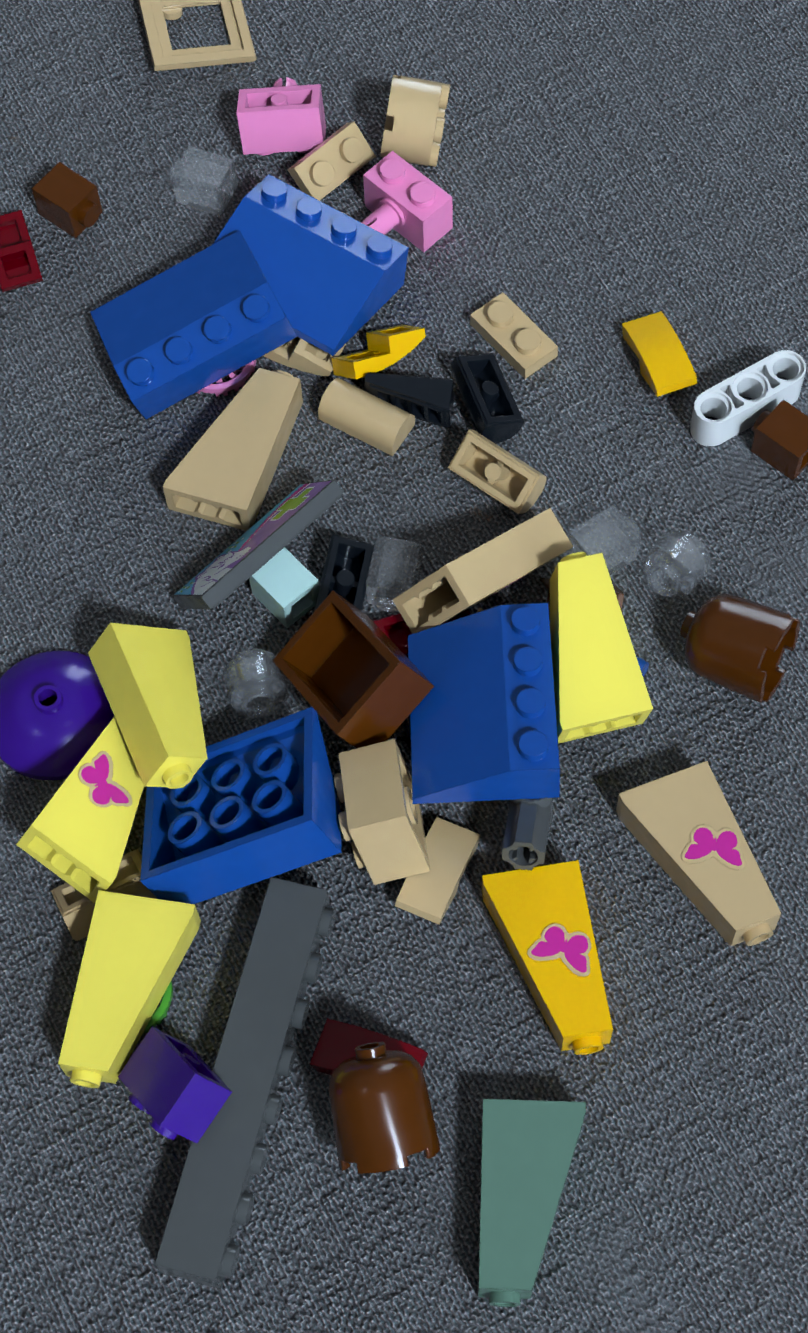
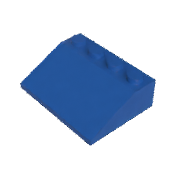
(318, 261)
(192, 325)
(492, 708)
(246, 814)

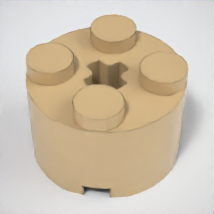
(415, 119)

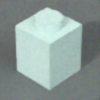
(285, 587)

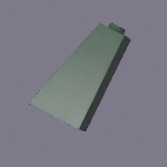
(522, 1182)

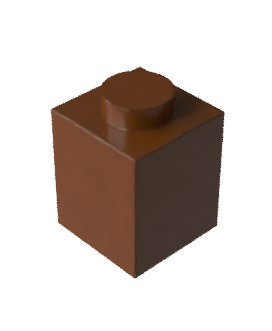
(67, 200)
(782, 439)

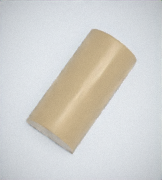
(365, 416)
(497, 472)

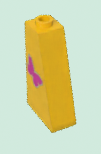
(554, 947)

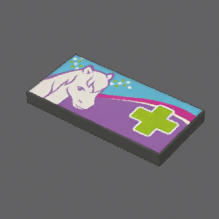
(258, 545)

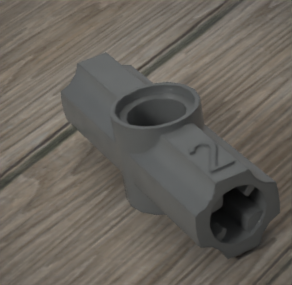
(527, 832)

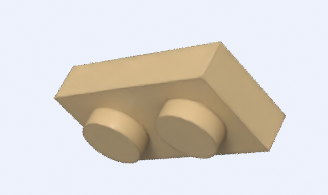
(332, 161)
(513, 335)

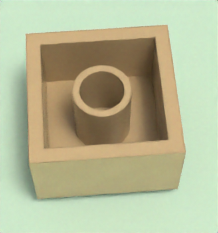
(381, 812)

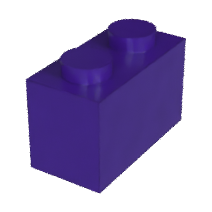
(173, 1086)

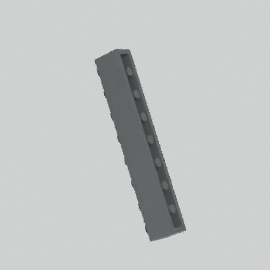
(250, 1062)

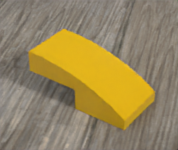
(384, 349)
(660, 353)

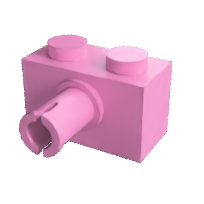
(281, 118)
(406, 202)

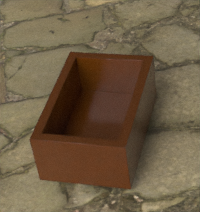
(352, 673)

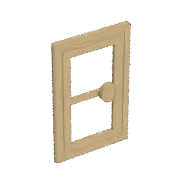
(164, 58)

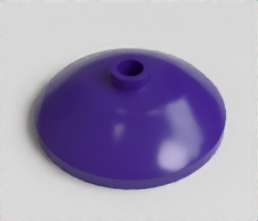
(53, 738)

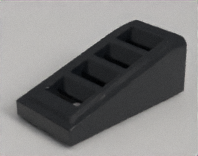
(423, 397)

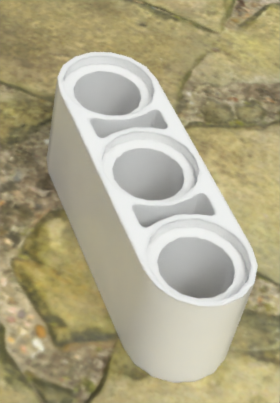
(756, 382)

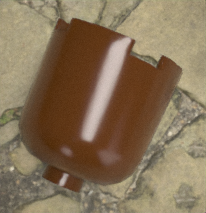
(739, 644)
(381, 1110)

